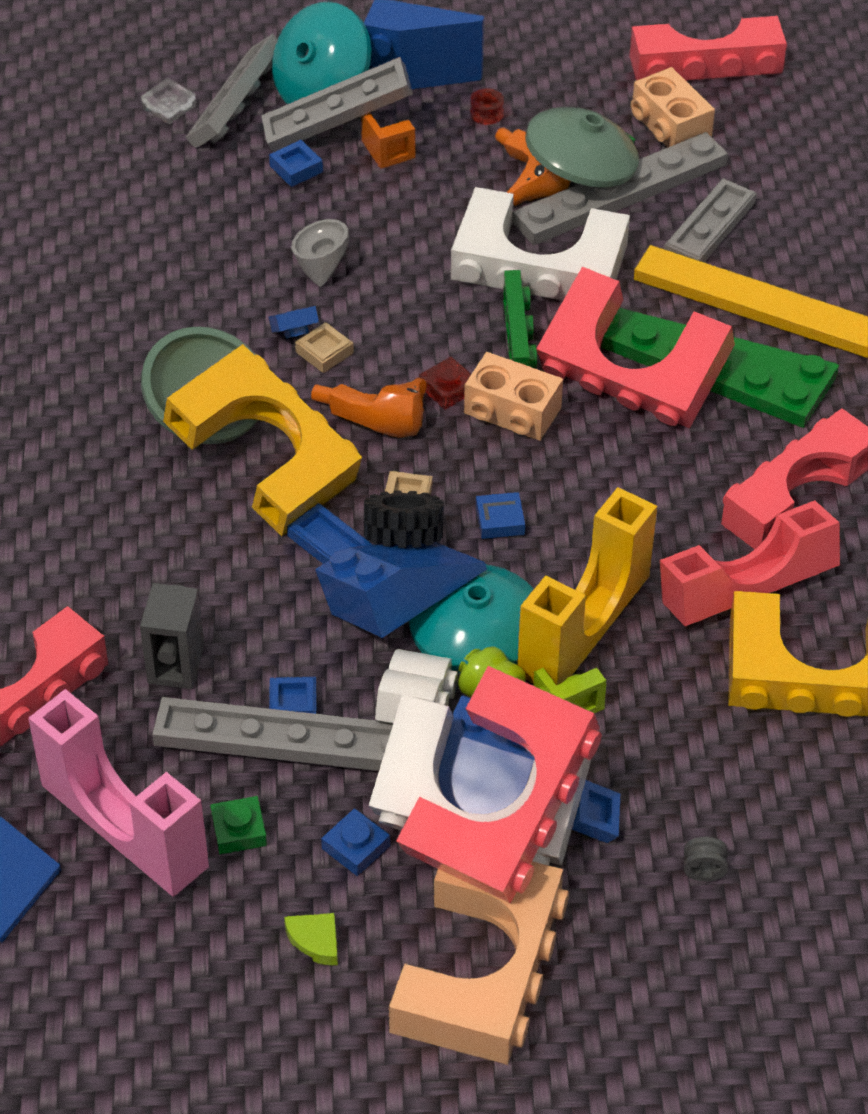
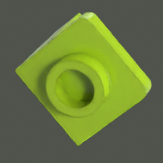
(582, 690)

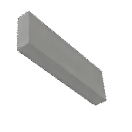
(712, 221)

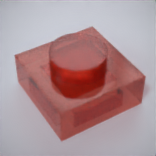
(446, 382)

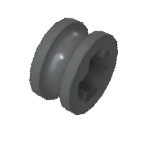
(705, 859)

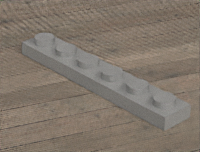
(653, 176)
(271, 733)

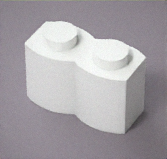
(415, 676)

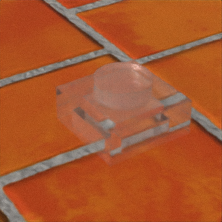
(168, 100)

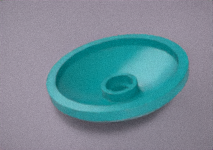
(336, 46)
(463, 623)

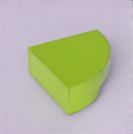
(314, 936)

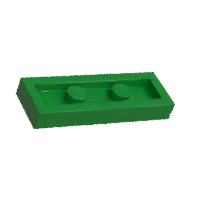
(518, 325)

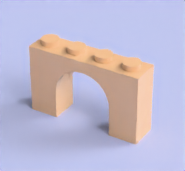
(484, 1012)

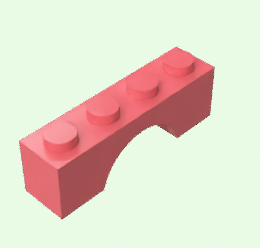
(750, 50)
(830, 452)
(797, 547)
(66, 658)

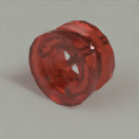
(486, 106)

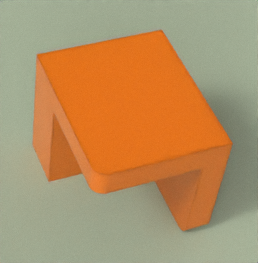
(390, 143)

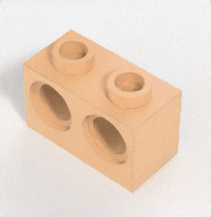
(671, 107)
(513, 396)

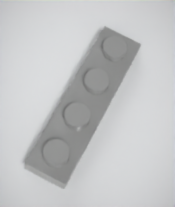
(229, 99)
(336, 104)

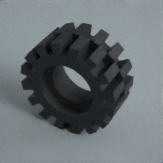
(403, 519)

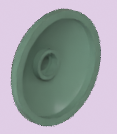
(582, 146)
(180, 359)

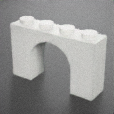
(484, 252)
(412, 772)

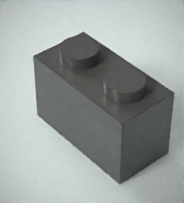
(172, 635)

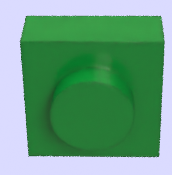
(238, 825)

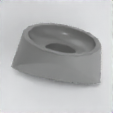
(321, 248)

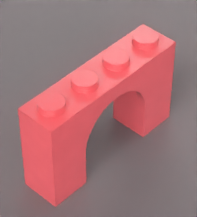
(668, 389)
(500, 852)

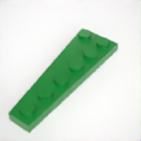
(753, 374)

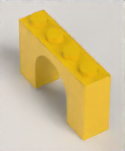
(246, 388)
(564, 623)
(771, 678)

